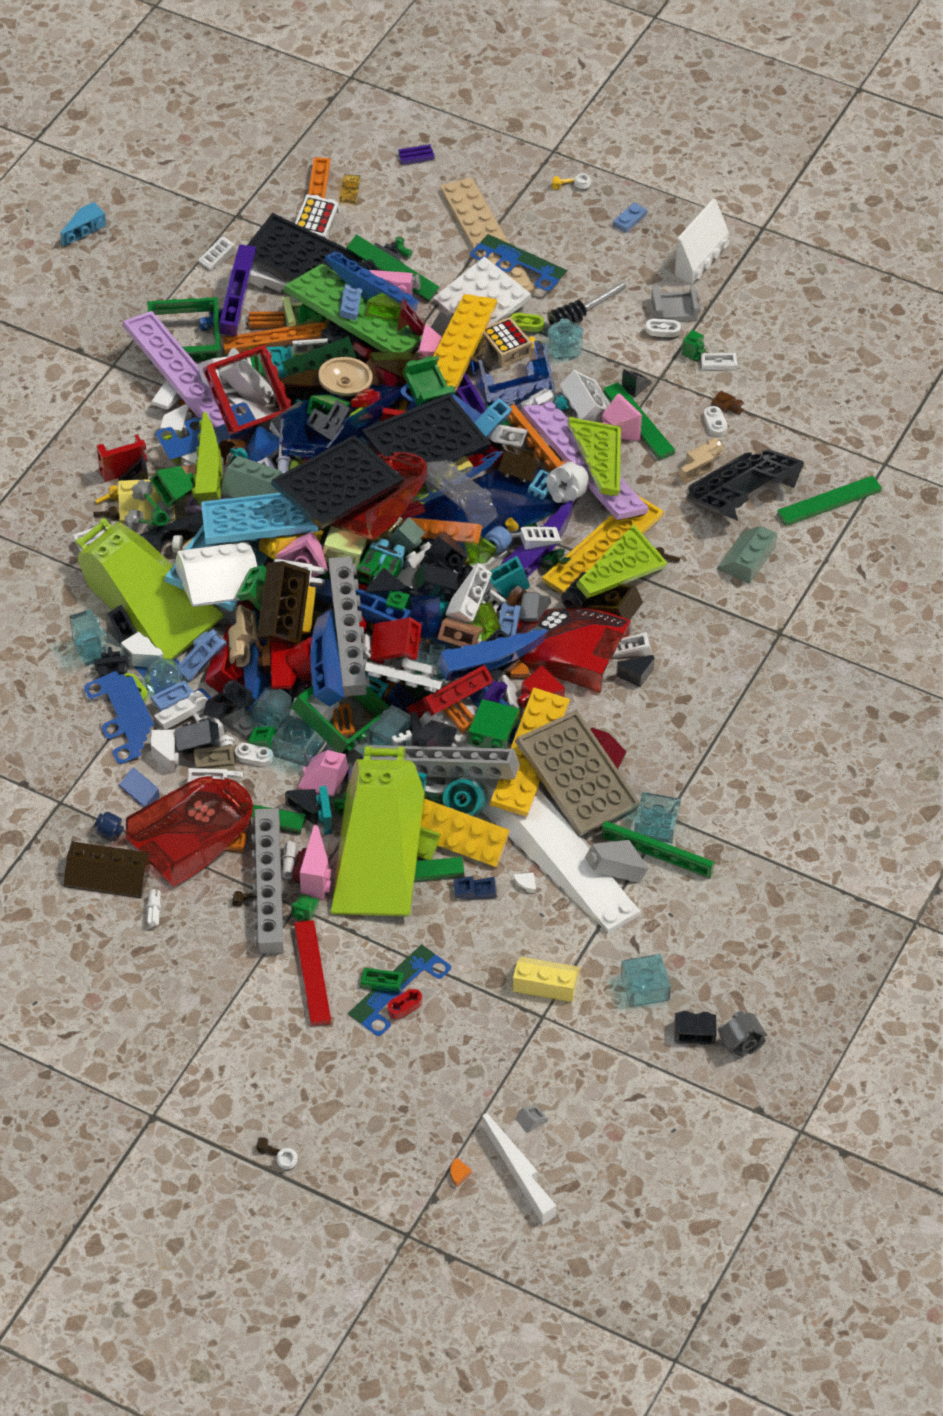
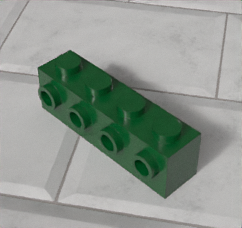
(316, 358)

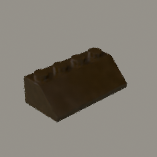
(283, 603)
(106, 869)

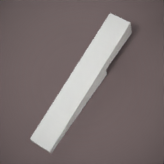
(521, 1170)

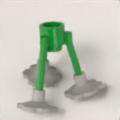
(159, 513)

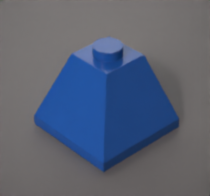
(261, 444)

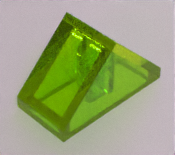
(382, 307)
(480, 552)
(487, 618)

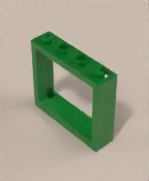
(193, 305)
(327, 731)

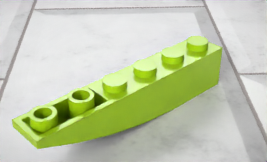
(209, 464)

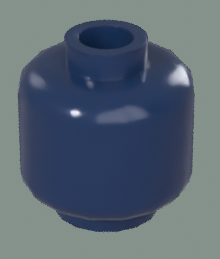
(109, 825)

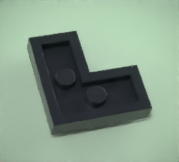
(329, 424)

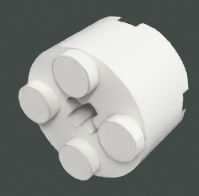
(567, 482)

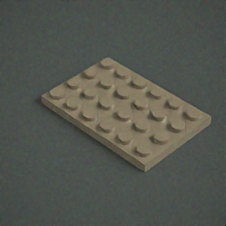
(577, 772)

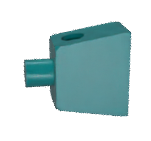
(509, 576)

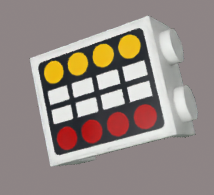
(317, 214)

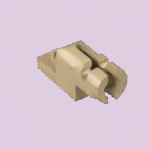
(700, 460)
(242, 636)

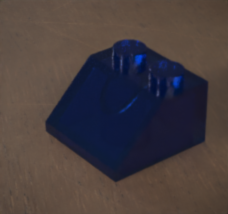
(426, 612)

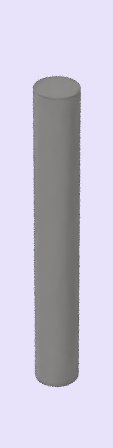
(605, 295)

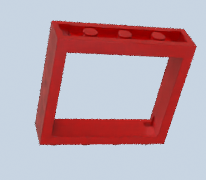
(221, 399)

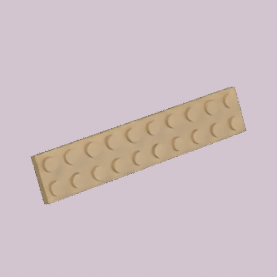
(478, 221)

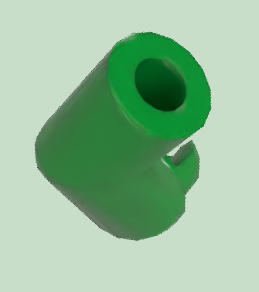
(404, 251)

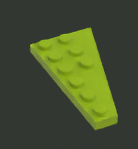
(601, 451)
(624, 562)

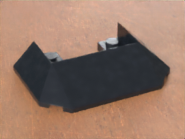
(731, 483)

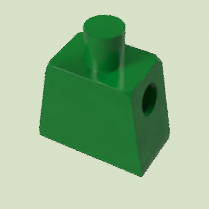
(326, 401)
(172, 484)

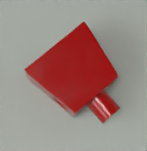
(541, 680)

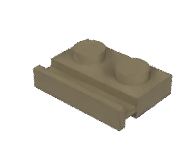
(215, 758)

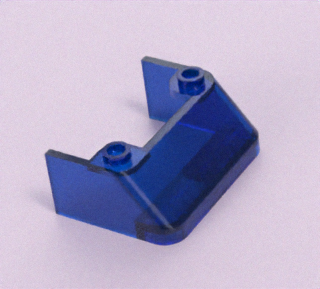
(520, 389)

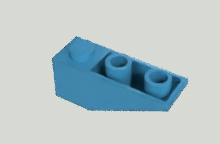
(85, 221)
(493, 417)

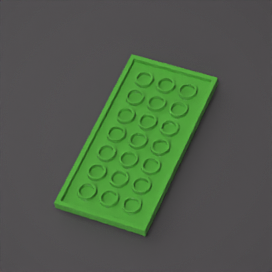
(323, 291)

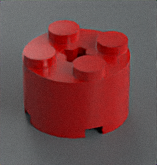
(300, 659)

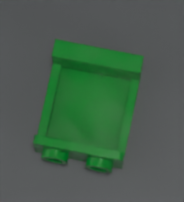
(426, 380)
(253, 586)
(492, 725)

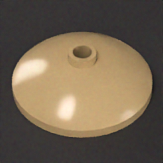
(345, 376)

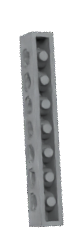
(338, 569)
(460, 761)
(270, 941)

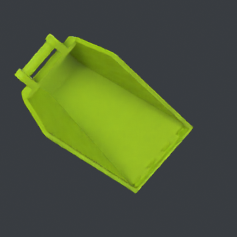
(132, 573)
(379, 836)

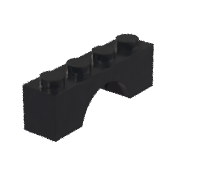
(185, 527)

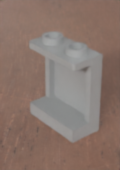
(675, 305)

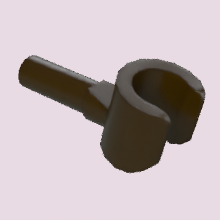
(112, 512)
(666, 556)
(238, 898)
(263, 1147)

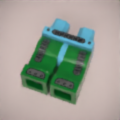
(380, 557)

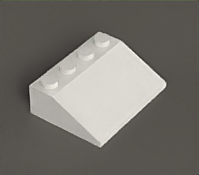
(701, 243)
(214, 572)

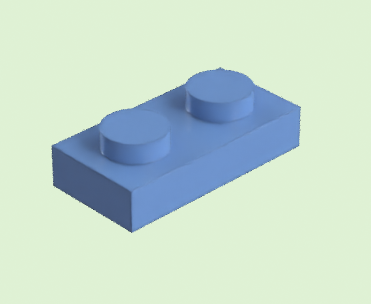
(630, 217)
(171, 696)

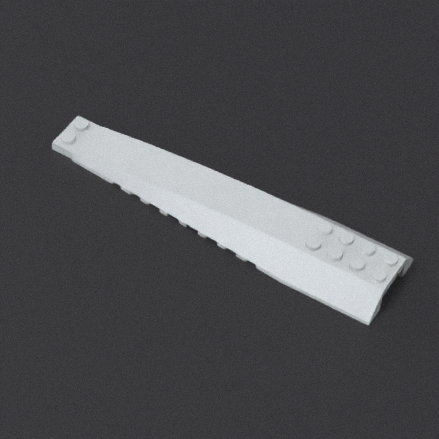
(553, 845)

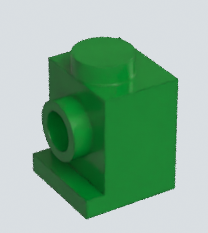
(693, 345)

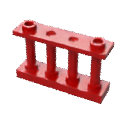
(452, 693)

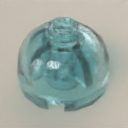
(162, 675)

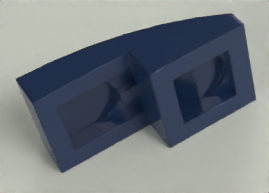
(475, 889)

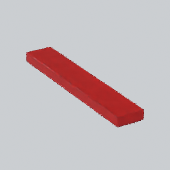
(312, 973)

